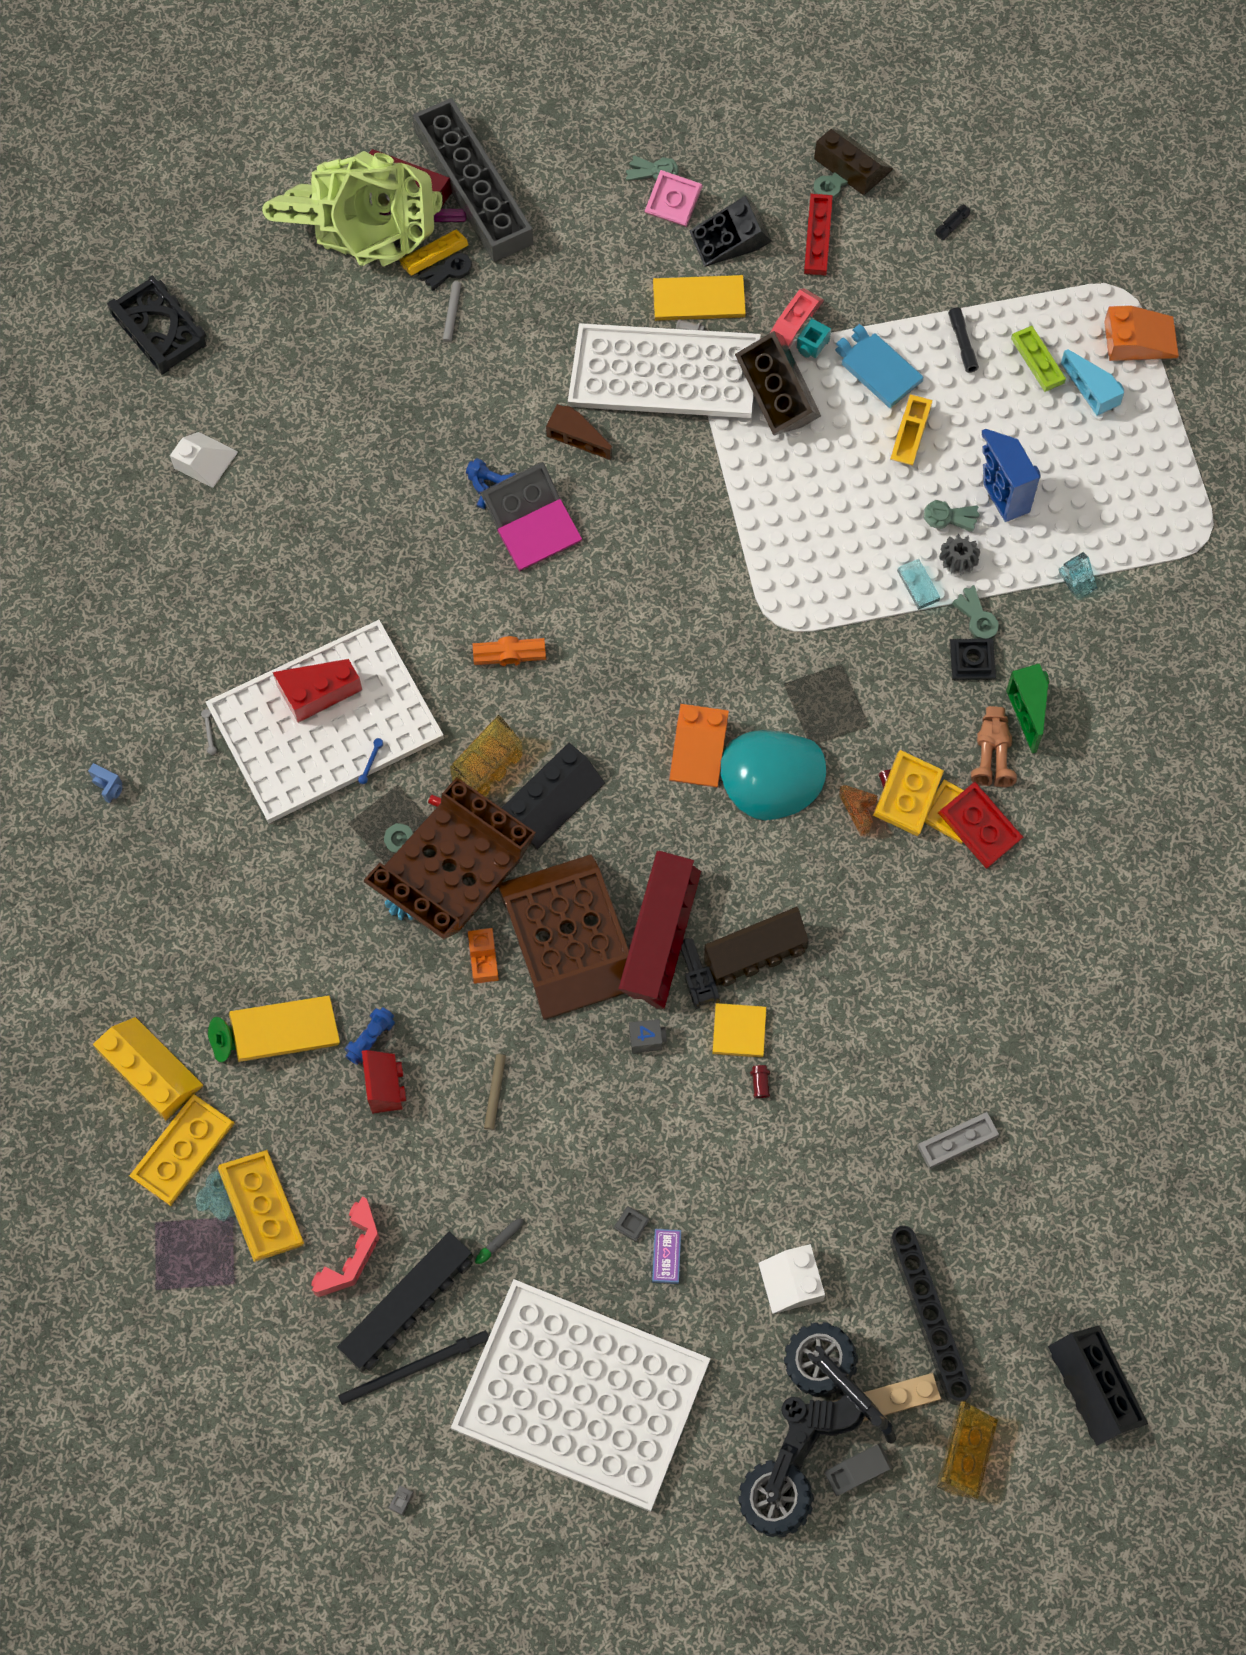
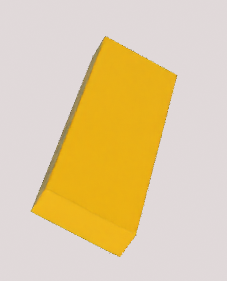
(433, 252)

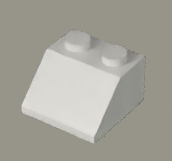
(792, 1279)

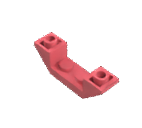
(796, 314)
(331, 1281)

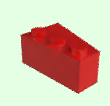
(317, 686)

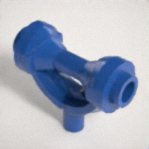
(478, 472)
(380, 1021)

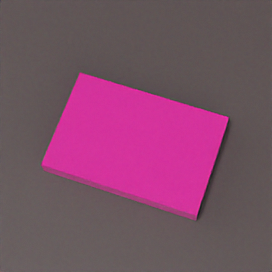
(539, 535)

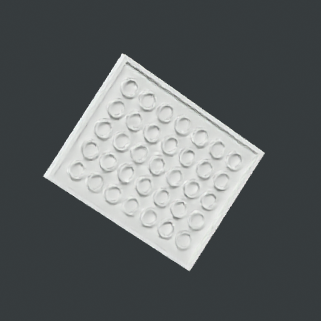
(581, 1395)

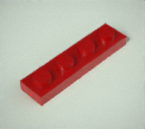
(818, 234)

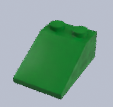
(1028, 697)

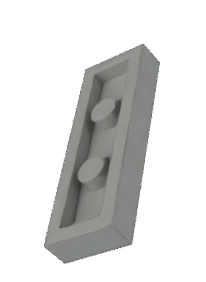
(958, 1140)

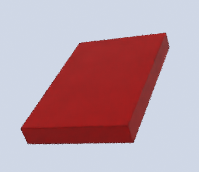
(980, 825)

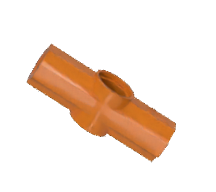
(509, 651)

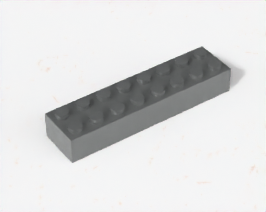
(473, 180)

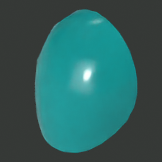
(772, 773)

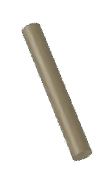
(494, 1092)

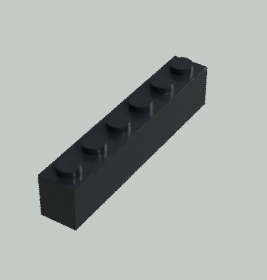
(405, 1302)

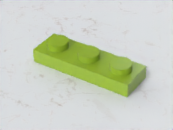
(1038, 358)

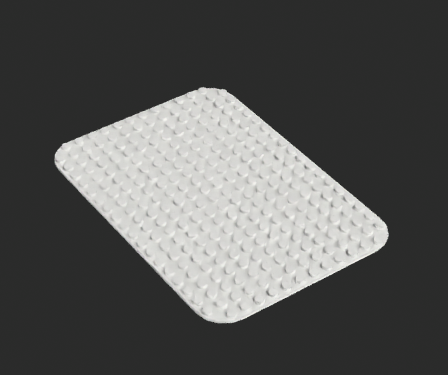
(836, 518)

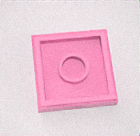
(673, 198)

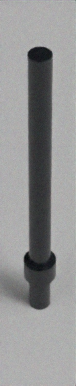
(461, 1346)

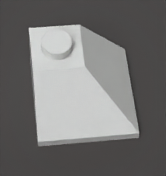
(202, 458)

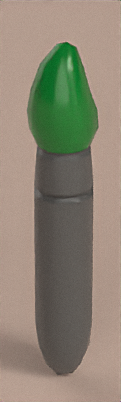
(498, 1241)

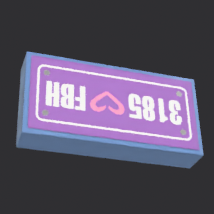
(666, 1256)

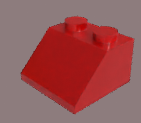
(382, 1081)

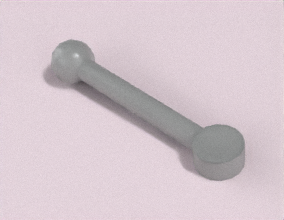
(206, 715)

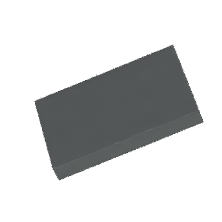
(519, 495)

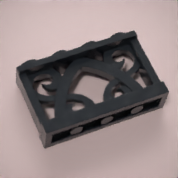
(156, 352)

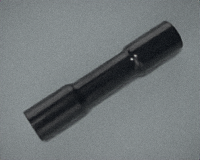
(967, 352)

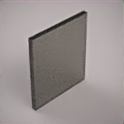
(826, 704)
(385, 812)

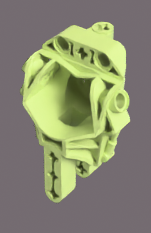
(342, 207)

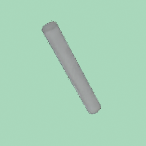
(451, 313)

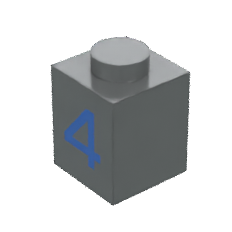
(646, 1036)

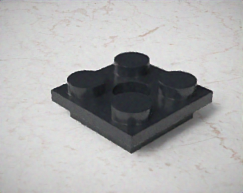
(965, 669)

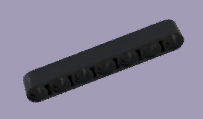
(930, 1328)

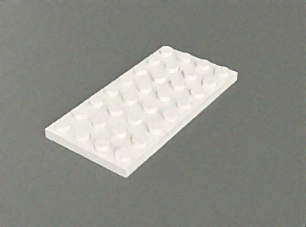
(660, 371)

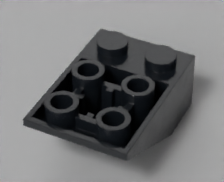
(730, 233)

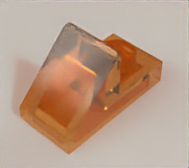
(855, 803)

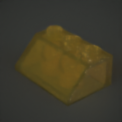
(488, 756)
(967, 1452)

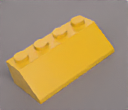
(148, 1066)

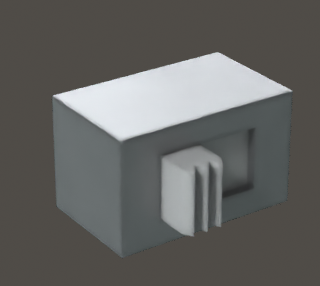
(401, 1500)

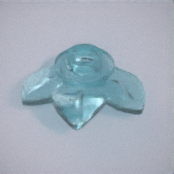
(214, 1198)

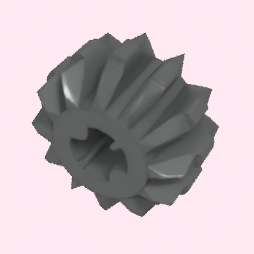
(959, 554)

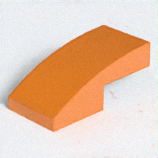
(483, 955)

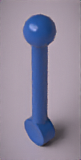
(378, 743)

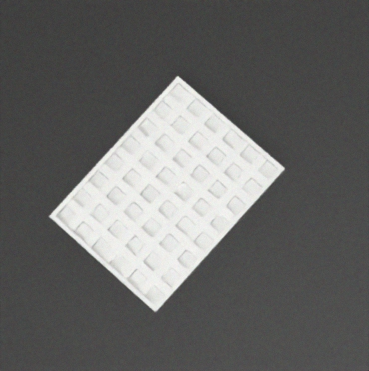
(307, 760)

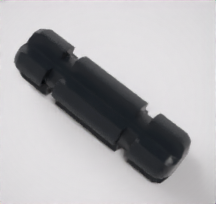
(952, 221)

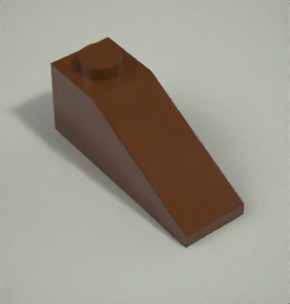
(573, 429)

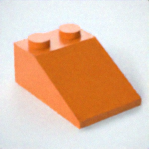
(1139, 334)
(699, 745)

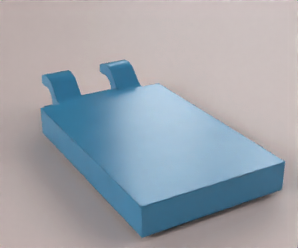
(878, 366)

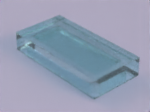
(918, 584)

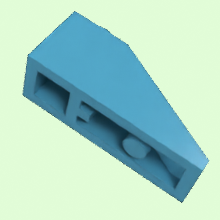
(1094, 383)

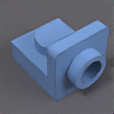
(106, 780)

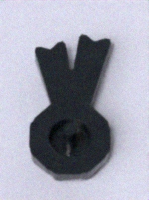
(455, 266)

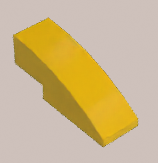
(911, 429)

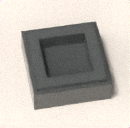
(631, 1223)

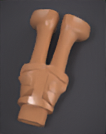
(994, 736)

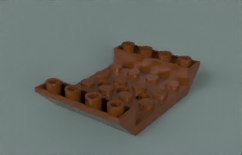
(462, 831)
(571, 967)

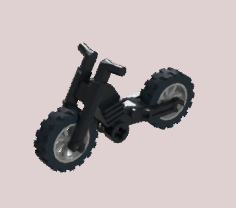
(806, 1425)

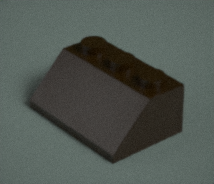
(850, 160)

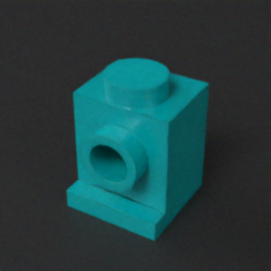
(813, 339)

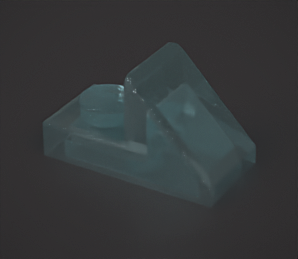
(1078, 575)

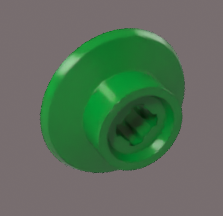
(221, 1039)

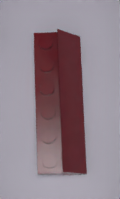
(660, 929)

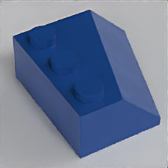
(1008, 475)

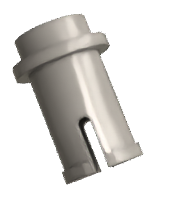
(689, 326)

